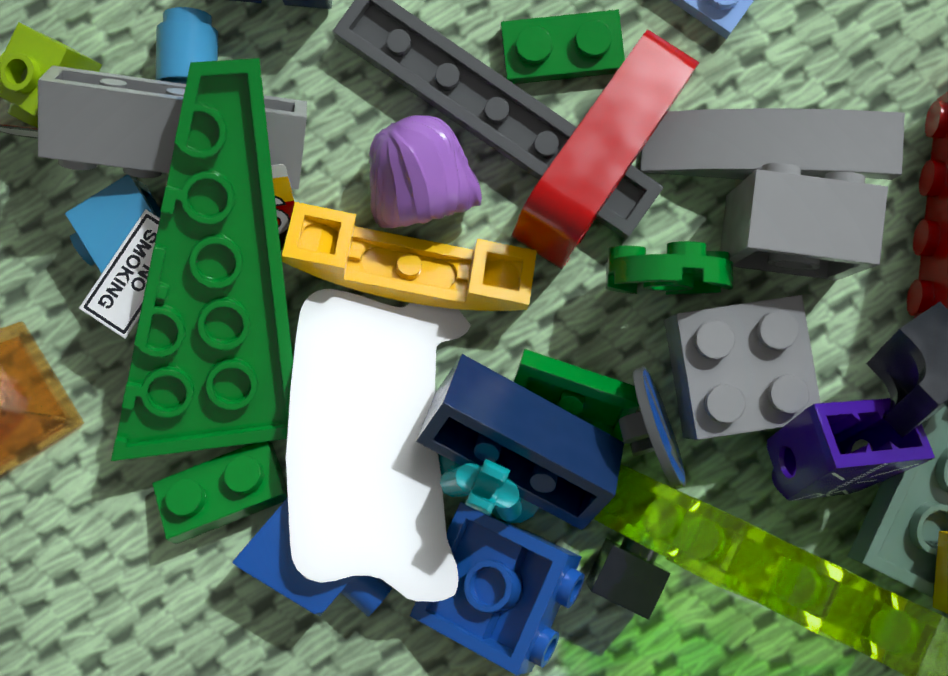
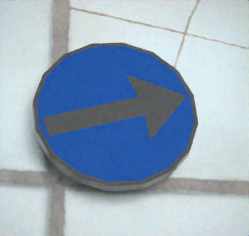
(651, 429)

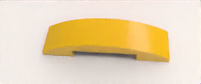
(406, 267)

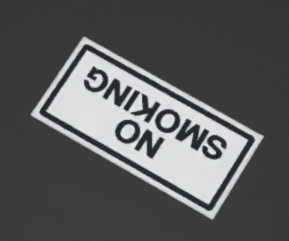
(121, 287)

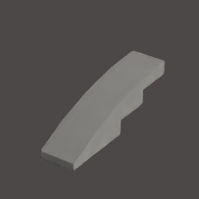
(742, 140)

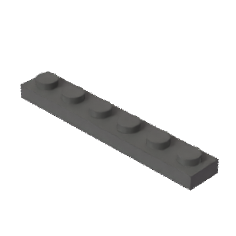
(478, 99)

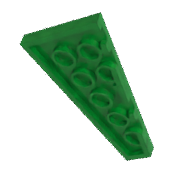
(214, 312)

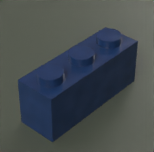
(549, 452)

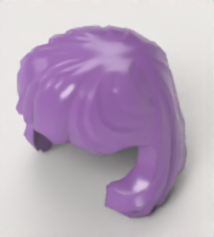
(419, 173)

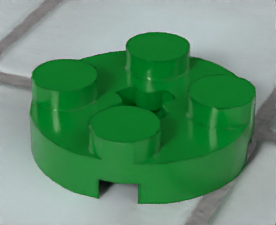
(681, 271)

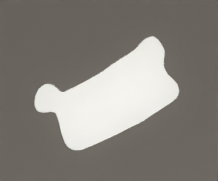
(356, 477)

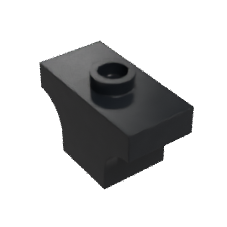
(915, 369)

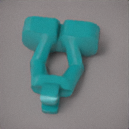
(486, 489)

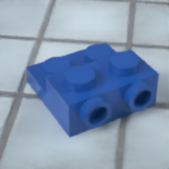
(505, 591)

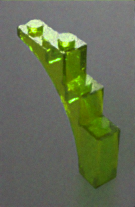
(778, 575)

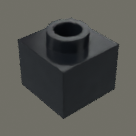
(628, 576)

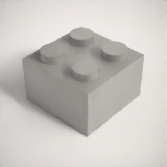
(804, 223)
(741, 367)

